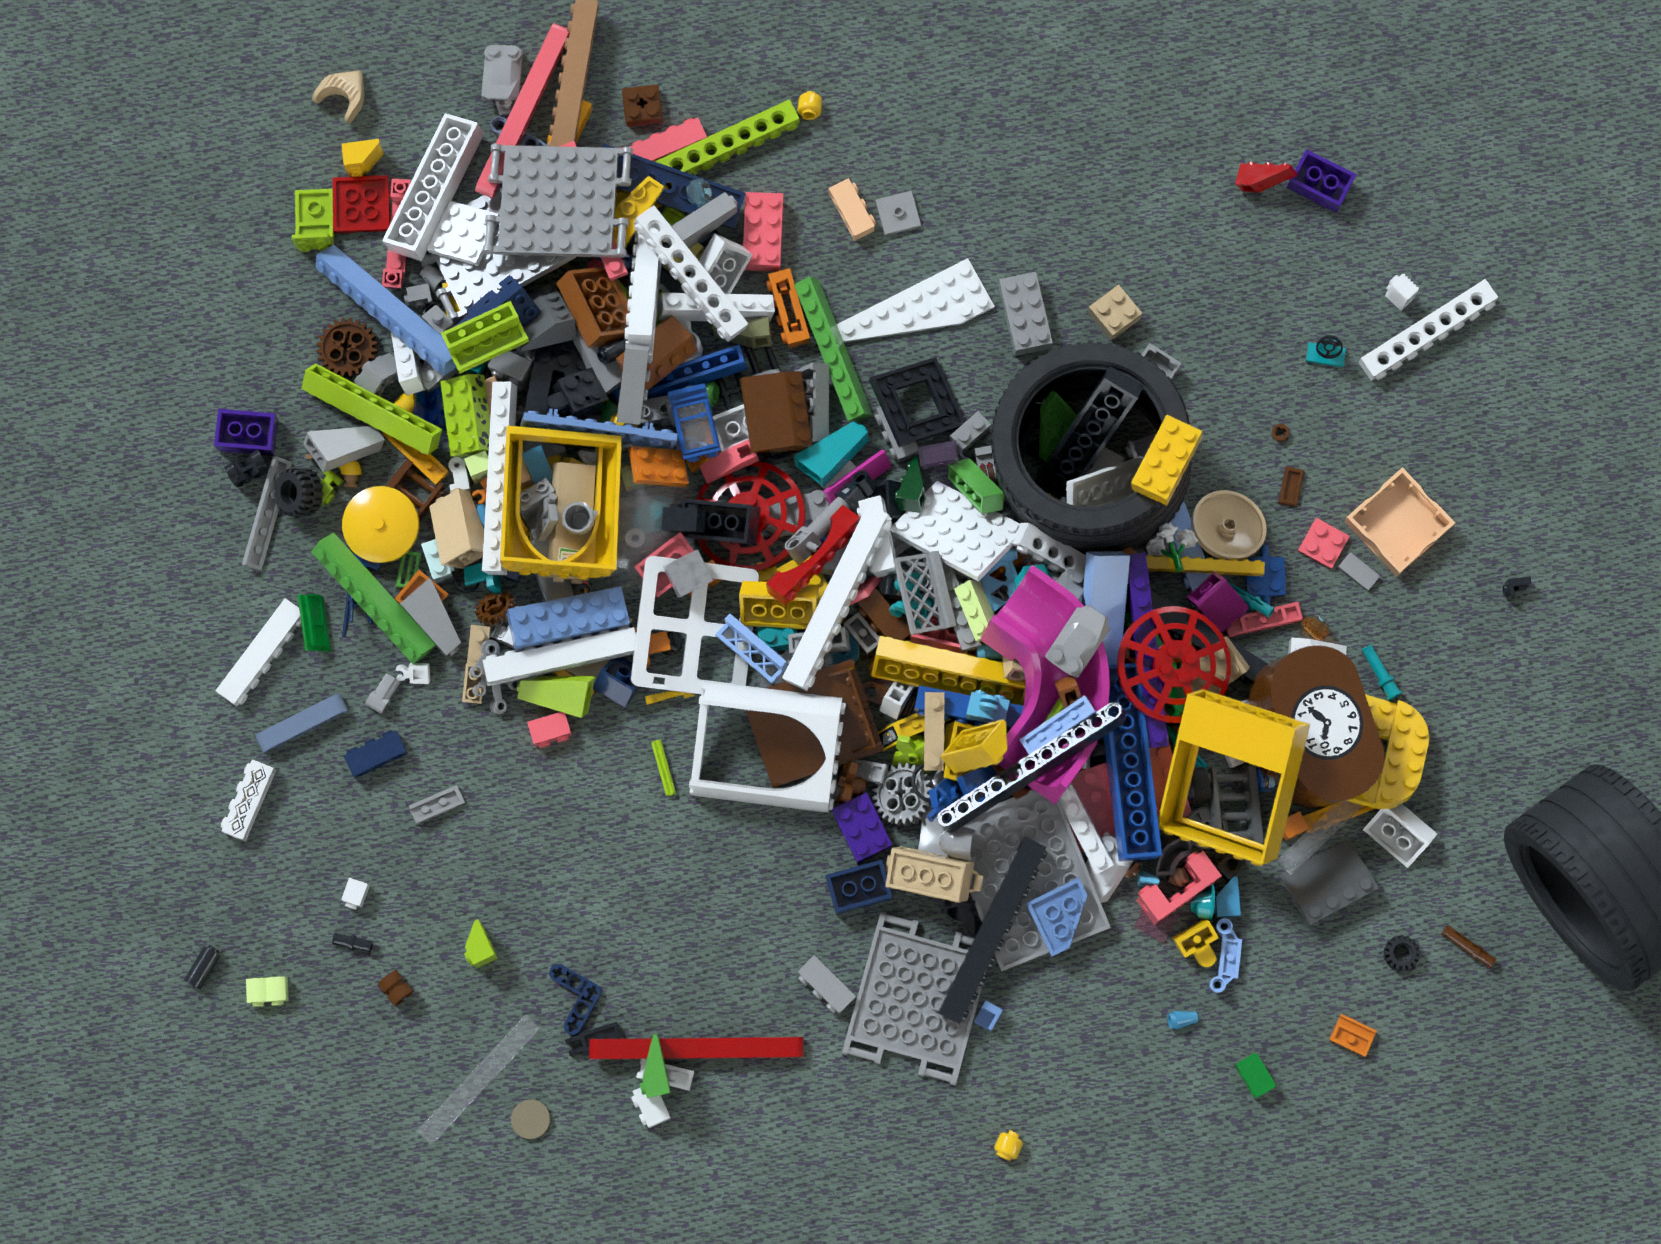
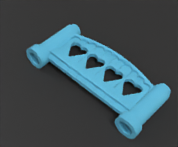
(990, 585)

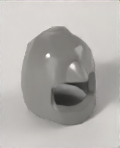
(578, 518)
(959, 843)

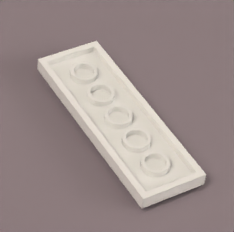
(1103, 485)

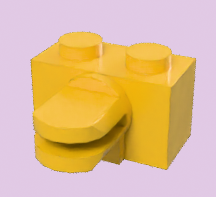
(1197, 941)

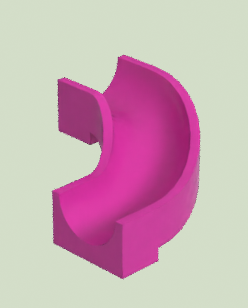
(1026, 632)

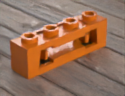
(796, 337)

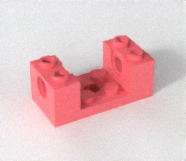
(1202, 873)

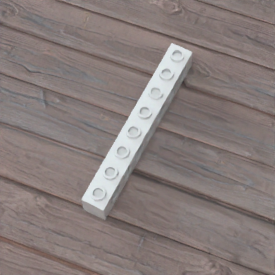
(653, 219)
(1481, 292)

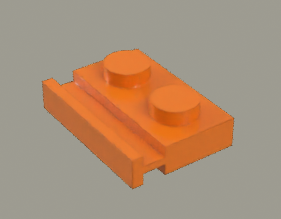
(1352, 1035)

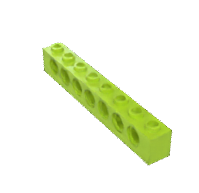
(732, 134)

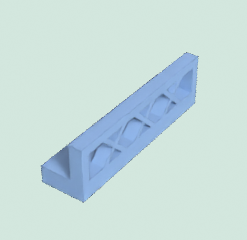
(754, 642)
(1058, 724)

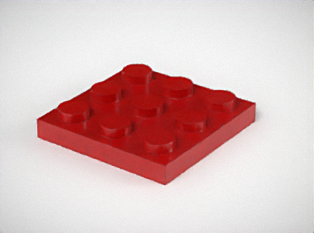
(361, 204)

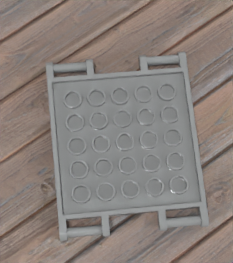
(558, 201)
(472, 282)
(902, 998)

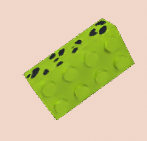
(466, 414)

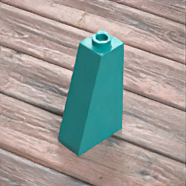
(832, 453)

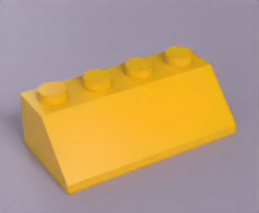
(763, 610)
(977, 747)

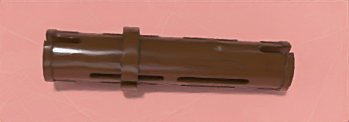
(1471, 948)

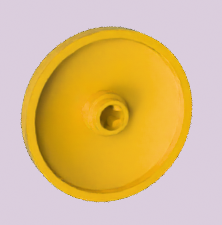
(380, 524)

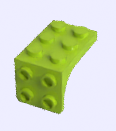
(313, 219)

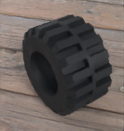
(298, 492)

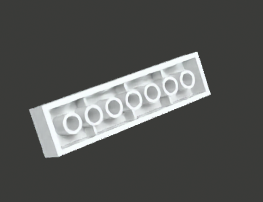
(433, 186)
(644, 294)

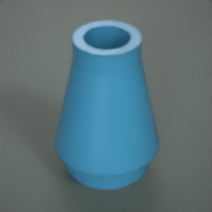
(1181, 1019)

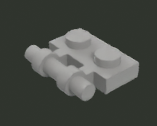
(547, 517)

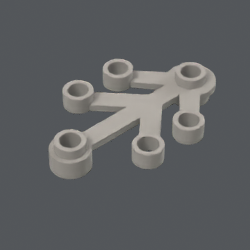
(483, 683)

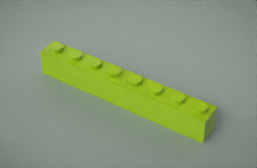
(371, 409)

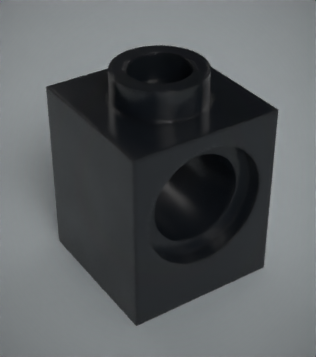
(1227, 873)

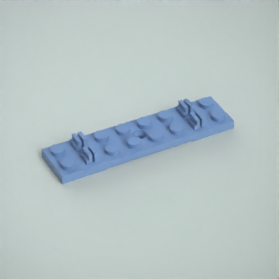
(630, 435)

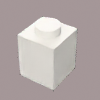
(355, 893)

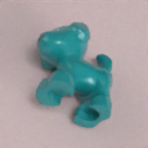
(898, 609)

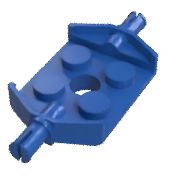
(943, 796)

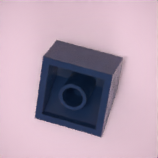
(615, 681)

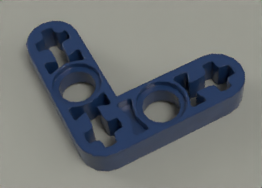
(581, 990)

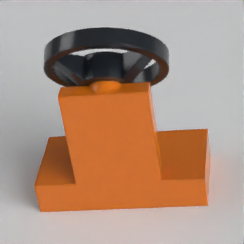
(662, 642)

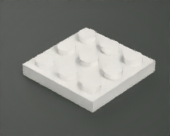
(461, 233)

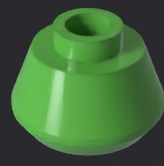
(713, 392)

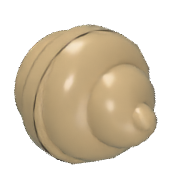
(1179, 878)

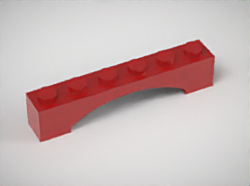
(787, 584)

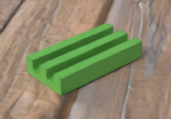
(401, 568)

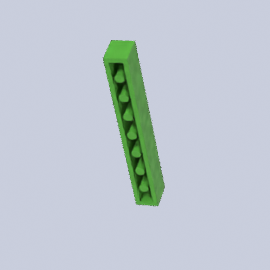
(833, 349)
(373, 598)

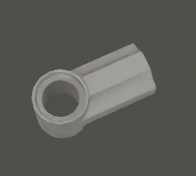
(381, 696)

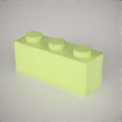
(975, 606)

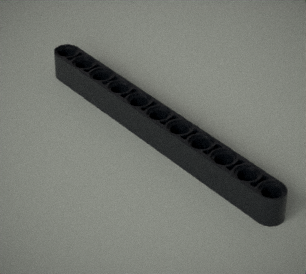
(1036, 758)

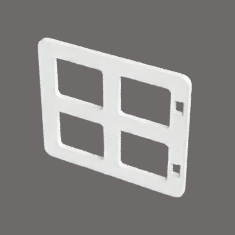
(693, 627)

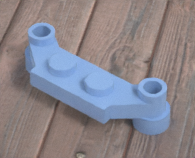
(1229, 956)

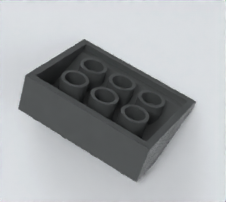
(552, 324)
(1329, 883)

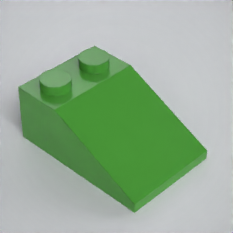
(655, 1076)

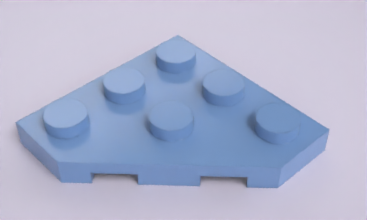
(1058, 914)

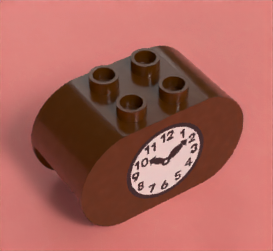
(1343, 743)

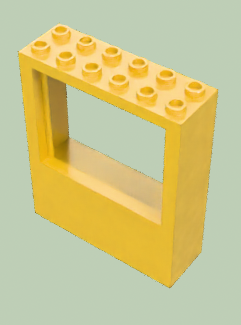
(1243, 734)

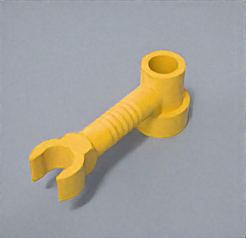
(666, 695)

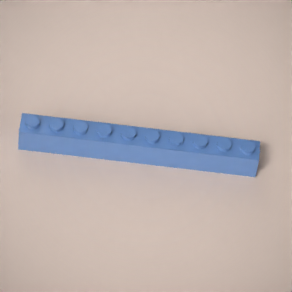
(385, 308)

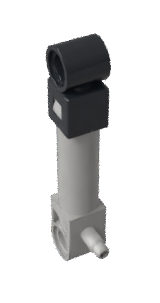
(807, 539)

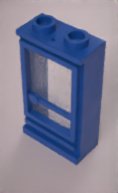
(694, 422)

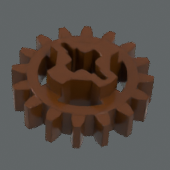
(494, 608)

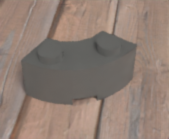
(1172, 852)

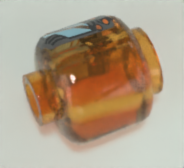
(1314, 628)

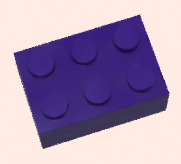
(1321, 181)
(246, 432)
(861, 828)

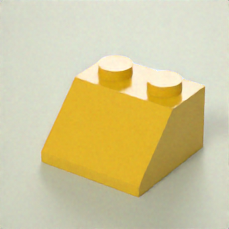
(361, 156)

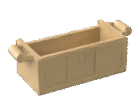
(931, 874)

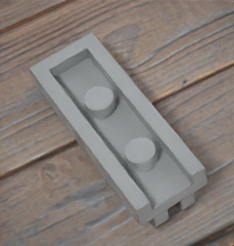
(436, 804)

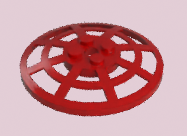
(755, 499)
(1163, 661)

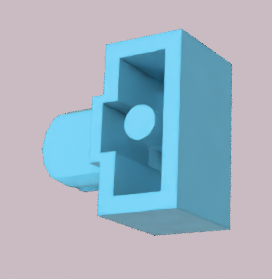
(987, 707)

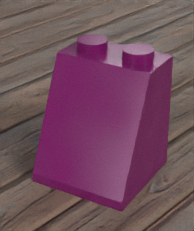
(1218, 601)

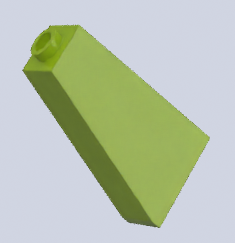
(559, 693)

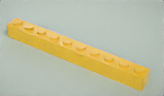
(1207, 565)

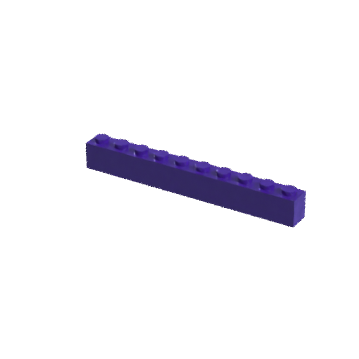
(1140, 604)

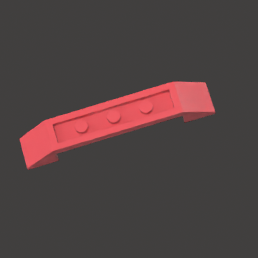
(396, 264)

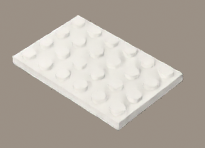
(958, 530)

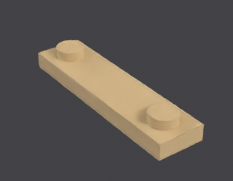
(934, 731)

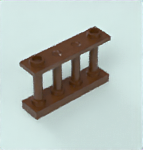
(407, 471)

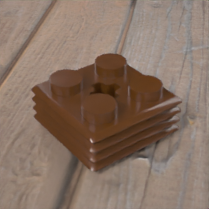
(642, 116)

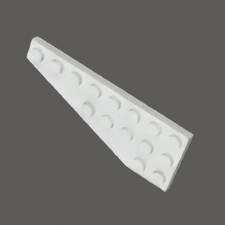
(934, 303)

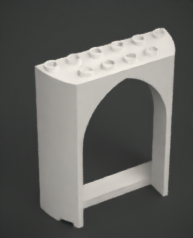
(817, 712)

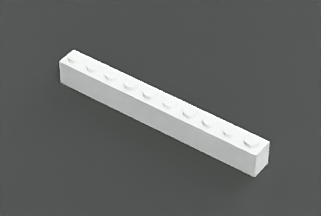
(502, 415)
(837, 598)

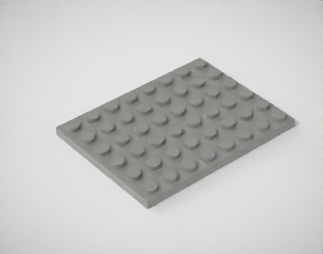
(996, 844)

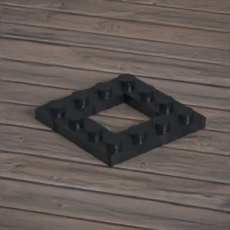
(926, 371)

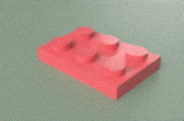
(673, 548)

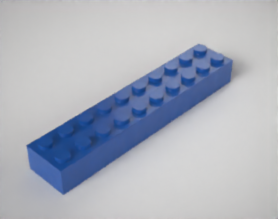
(1131, 776)

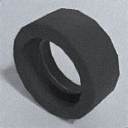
(1200, 787)

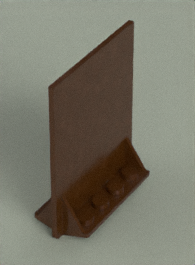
(794, 750)

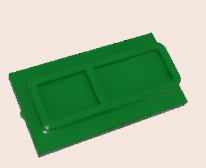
(314, 623)

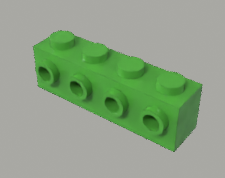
(976, 486)

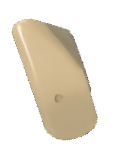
(346, 84)

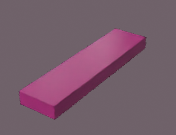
(874, 466)

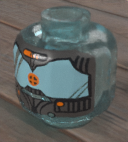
(699, 192)

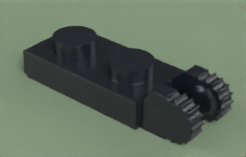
(608, 1031)

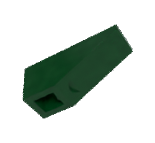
(911, 493)

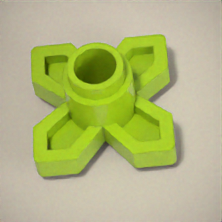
(910, 751)

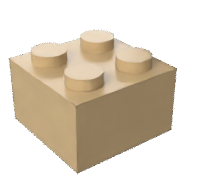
(1114, 312)

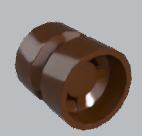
(393, 985)

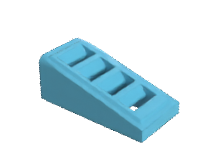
(1145, 878)

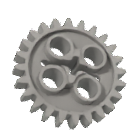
(887, 797)

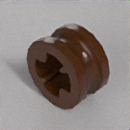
(1281, 427)

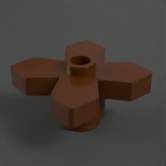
(848, 783)

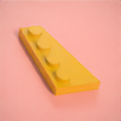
(635, 204)

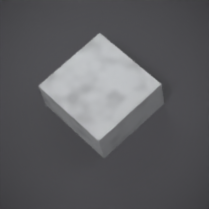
(687, 573)

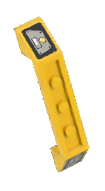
(907, 727)

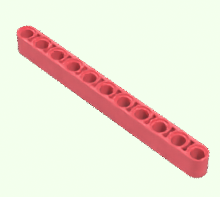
(526, 102)

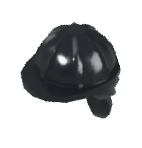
(964, 912)

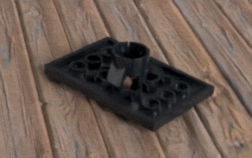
(550, 359)

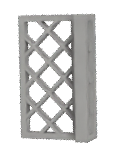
(937, 591)

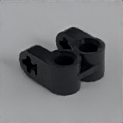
(246, 471)

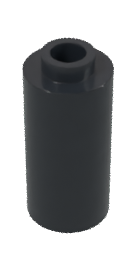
(609, 352)
(202, 966)

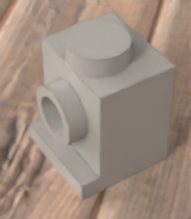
(418, 296)

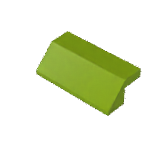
(484, 337)

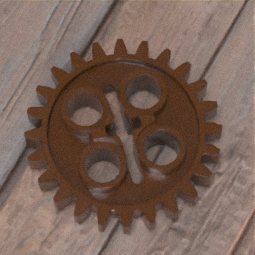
(330, 346)

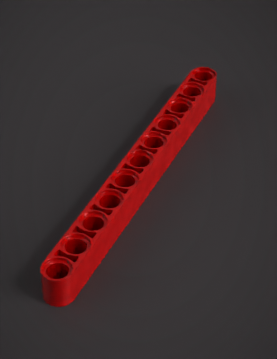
(698, 1047)

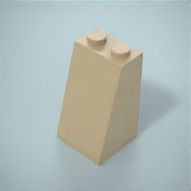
(457, 529)

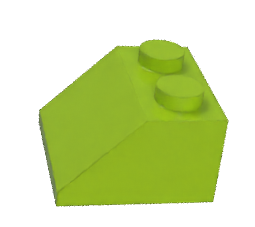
(479, 946)

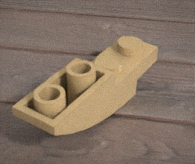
(478, 635)

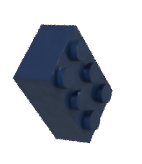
(858, 887)

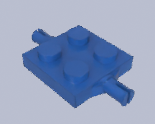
(1272, 581)

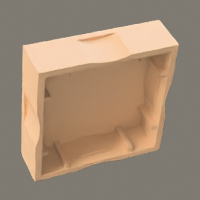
(1399, 522)

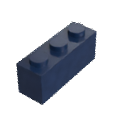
(375, 753)

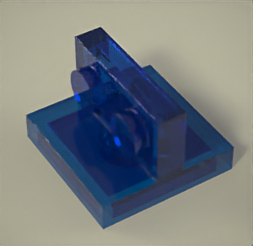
(430, 407)

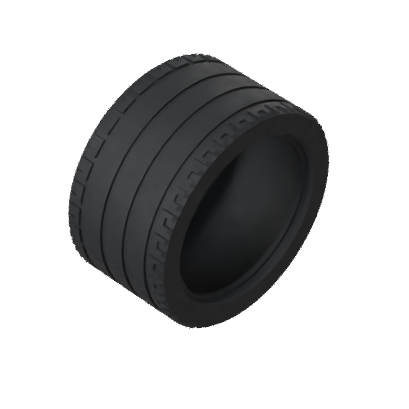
(1074, 375)
(1596, 872)

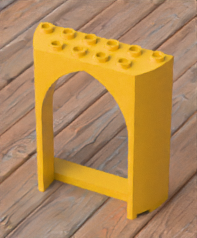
(599, 553)

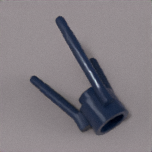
(350, 605)

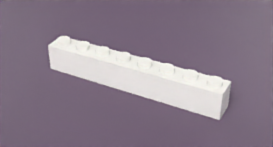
(559, 656)

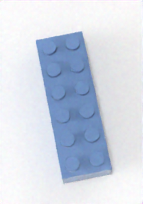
(567, 618)

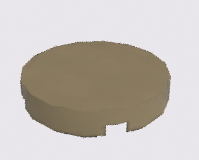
(530, 1119)

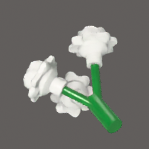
(1185, 539)

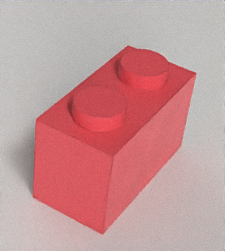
(549, 729)

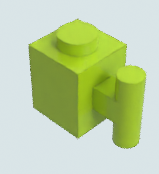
(328, 491)

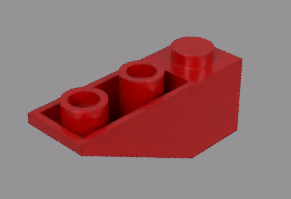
(1259, 177)

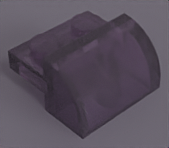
(939, 454)

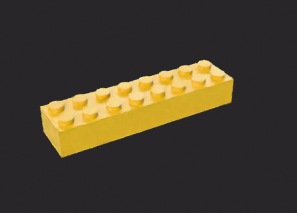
(943, 670)

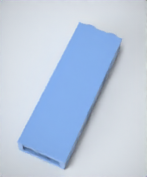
(1106, 592)

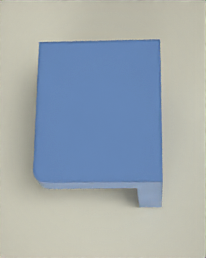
(988, 1016)

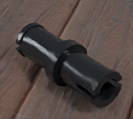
(352, 942)

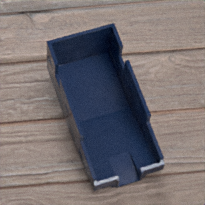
(511, 291)

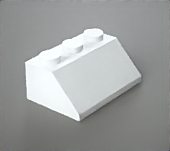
(1400, 833)

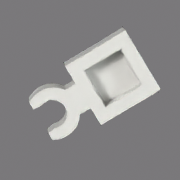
(418, 673)

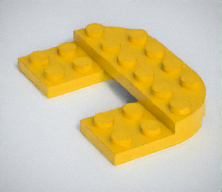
(1404, 754)

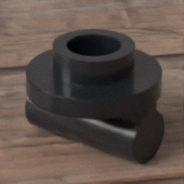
(887, 586)

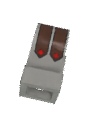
(985, 461)

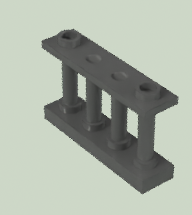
(1250, 796)

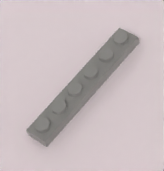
(265, 517)
(962, 629)

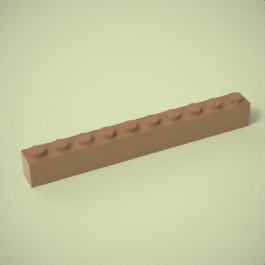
(575, 72)

